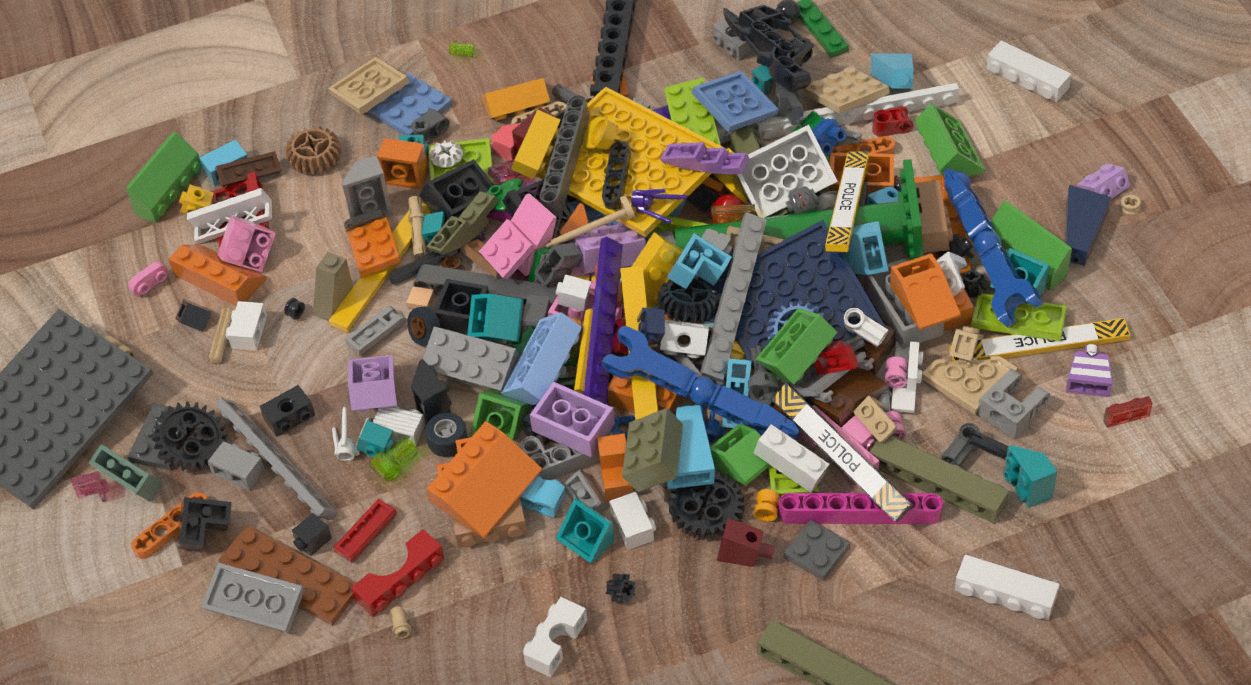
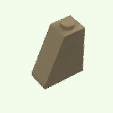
(331, 285)

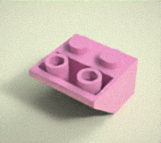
(246, 244)

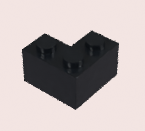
(198, 515)

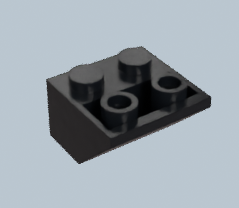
(429, 392)

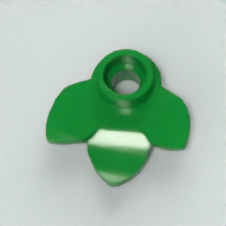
(501, 190)

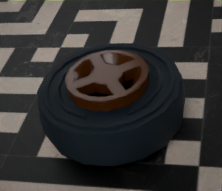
(421, 323)

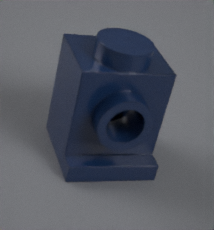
(652, 324)

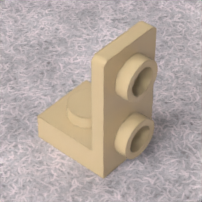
(965, 342)
(875, 419)

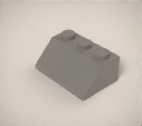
(366, 188)

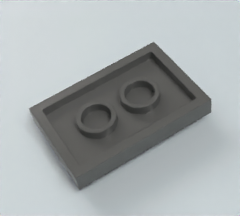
(143, 447)

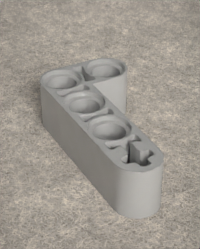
(549, 459)

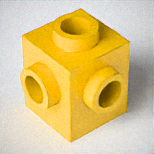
(195, 199)

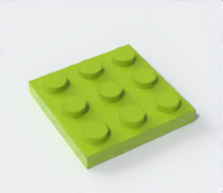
(473, 149)

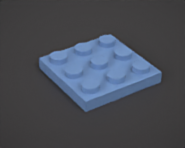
(734, 101)
(410, 104)

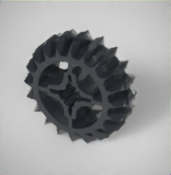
(691, 304)

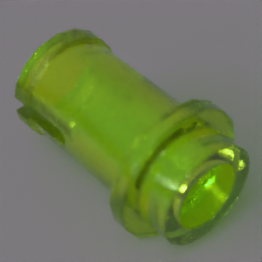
(461, 49)

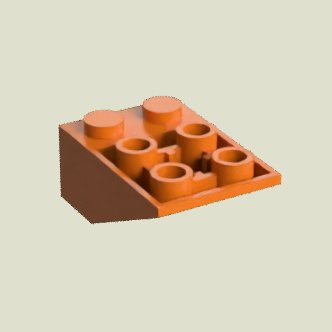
(924, 291)

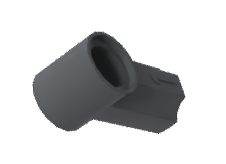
(959, 449)

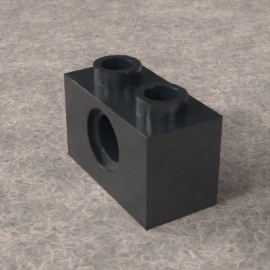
(287, 410)

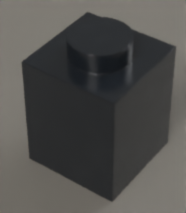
(311, 534)

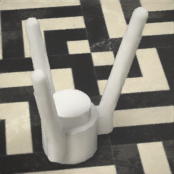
(345, 449)

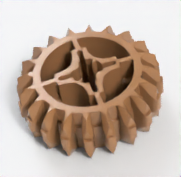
(313, 150)

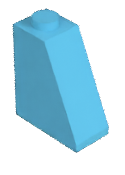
(893, 69)

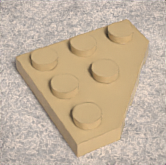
(966, 380)

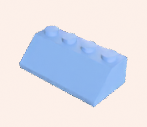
(542, 358)

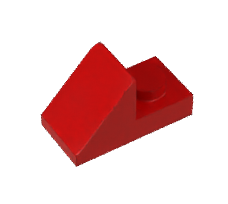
(836, 358)

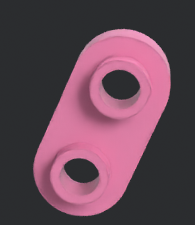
(148, 278)

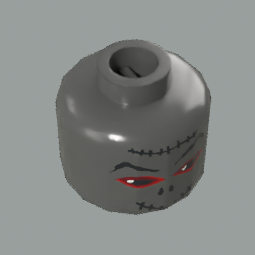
(802, 201)

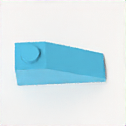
(737, 379)

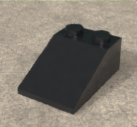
(455, 189)

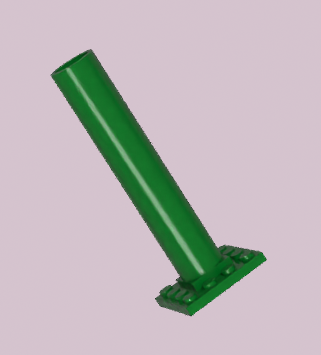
(897, 220)

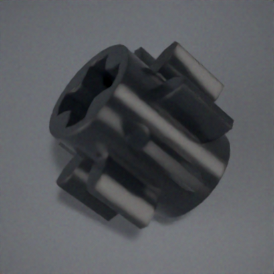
(973, 283)
(620, 588)

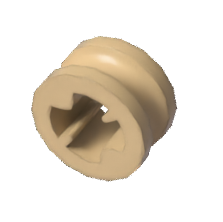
(1127, 202)

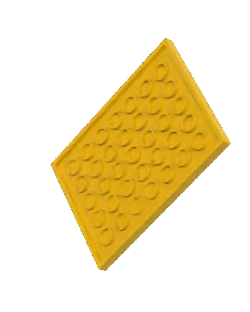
(647, 139)

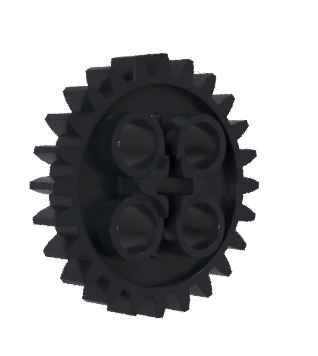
(173, 424)
(687, 499)

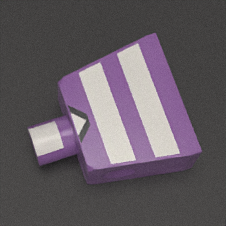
(1090, 373)

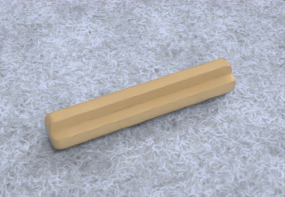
(220, 336)

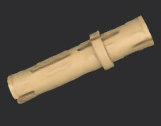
(416, 219)

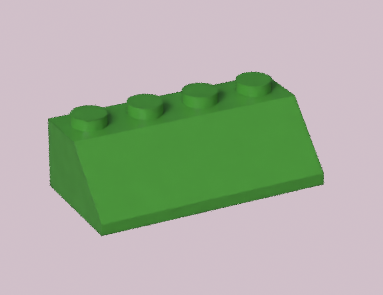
(948, 142)
(163, 178)
(1030, 238)

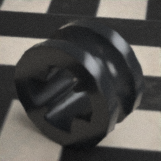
(294, 308)

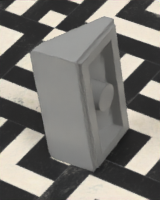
(583, 488)

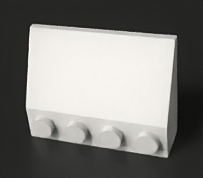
(784, 168)

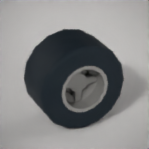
(443, 431)

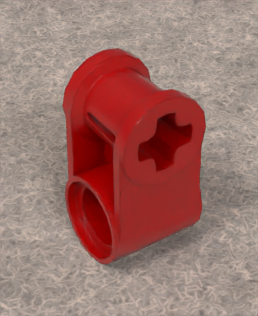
(889, 121)

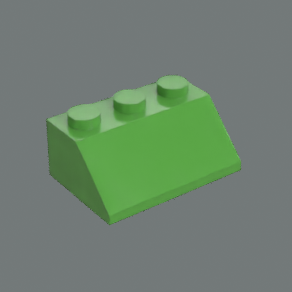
(797, 345)

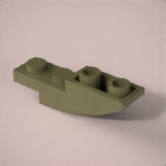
(464, 228)

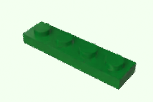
(822, 29)

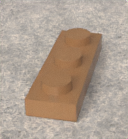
(472, 250)

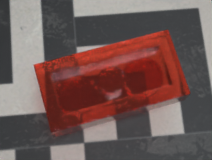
(1127, 412)

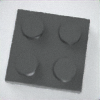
(816, 550)

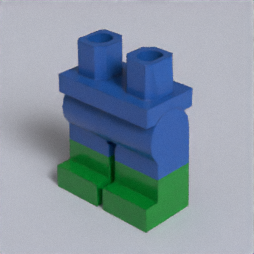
(825, 131)

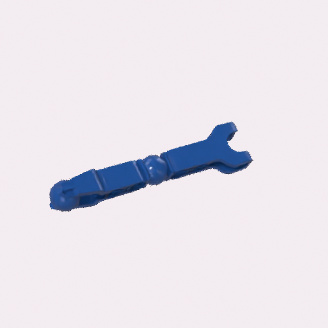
(1009, 288)
(684, 382)

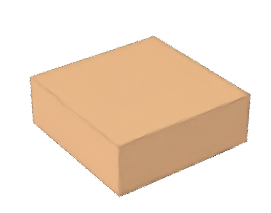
(420, 297)

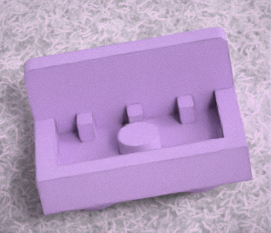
(1107, 181)

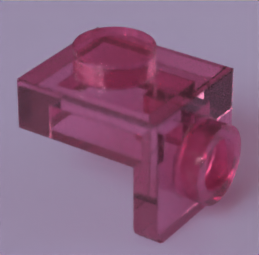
(90, 484)

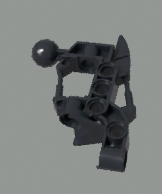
(780, 55)

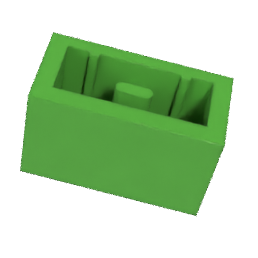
(735, 455)

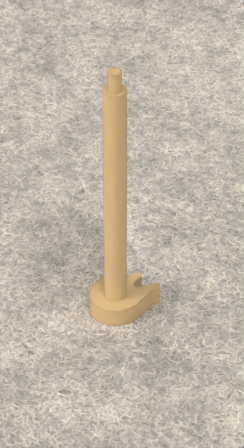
(626, 211)

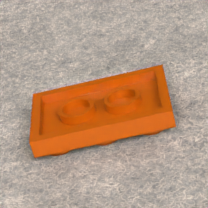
(374, 247)

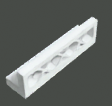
(218, 213)

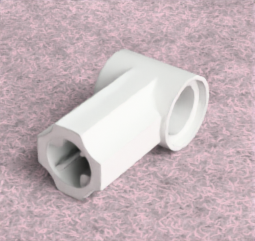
(866, 327)

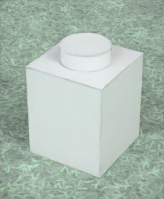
(573, 292)

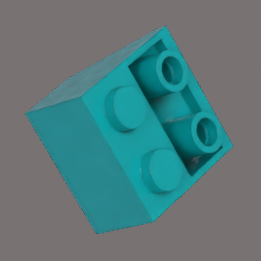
(495, 318)
(1030, 475)

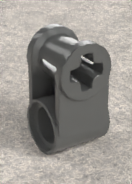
(430, 125)

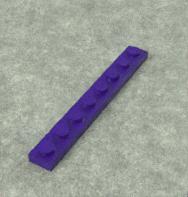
(603, 318)

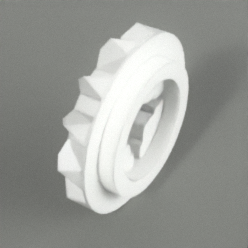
(442, 159)

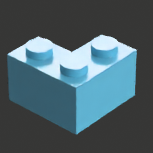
(699, 259)

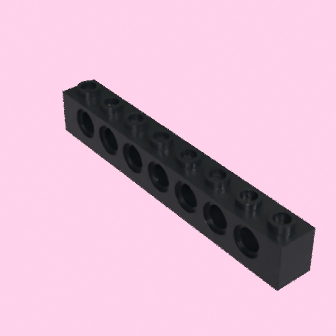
(613, 46)

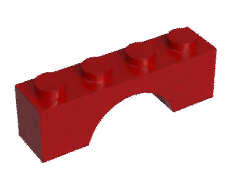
(377, 591)

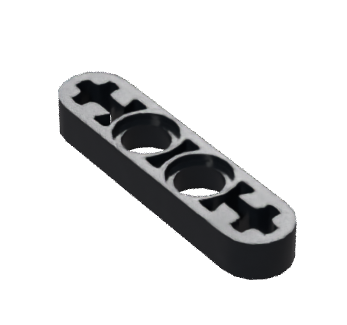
(613, 175)

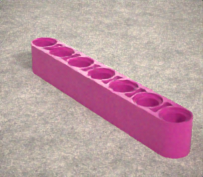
(848, 511)

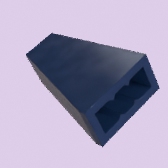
(1084, 220)

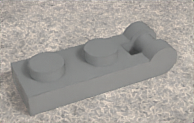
(375, 330)

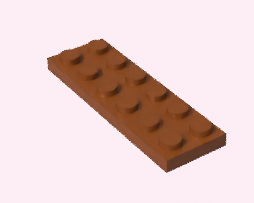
(325, 591)

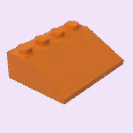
(483, 480)

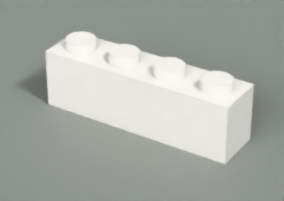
(1028, 71)
(1006, 587)

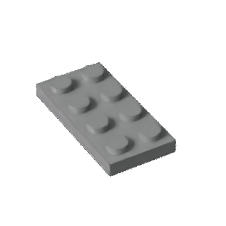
(253, 597)

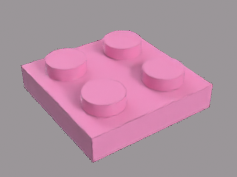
(507, 249)

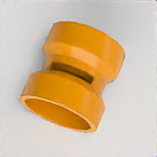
(766, 506)

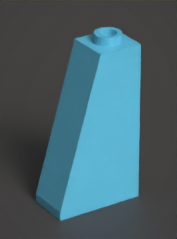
(695, 456)

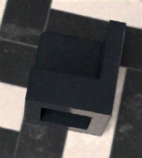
(193, 315)

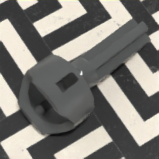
(762, 381)

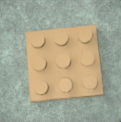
(368, 85)
(846, 90)

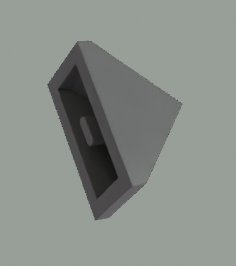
(535, 309)

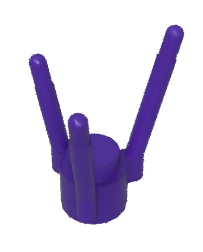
(644, 198)

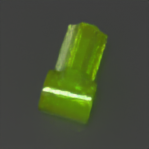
(390, 463)

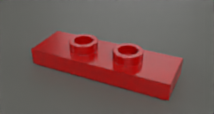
(365, 530)

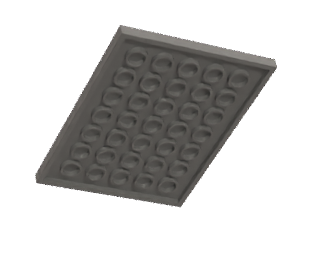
(58, 402)

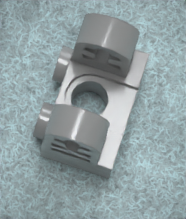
(1007, 412)

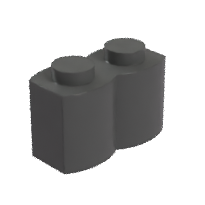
(558, 262)

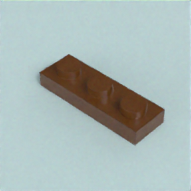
(237, 171)

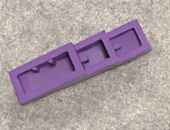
(700, 158)

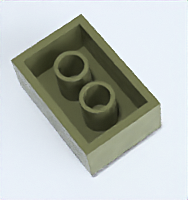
(652, 450)

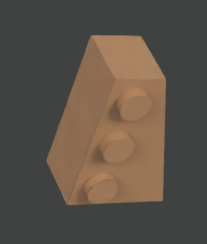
(934, 217)

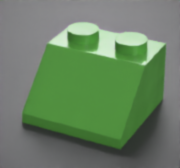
(500, 412)

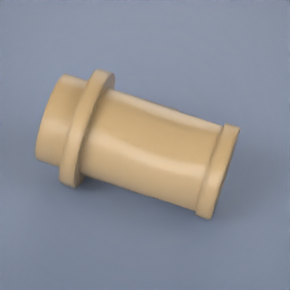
(401, 628)

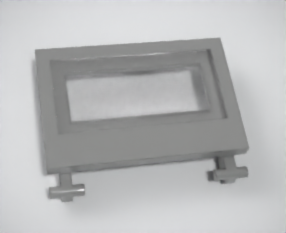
(815, 384)

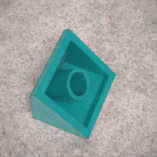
(1029, 269)
(586, 531)

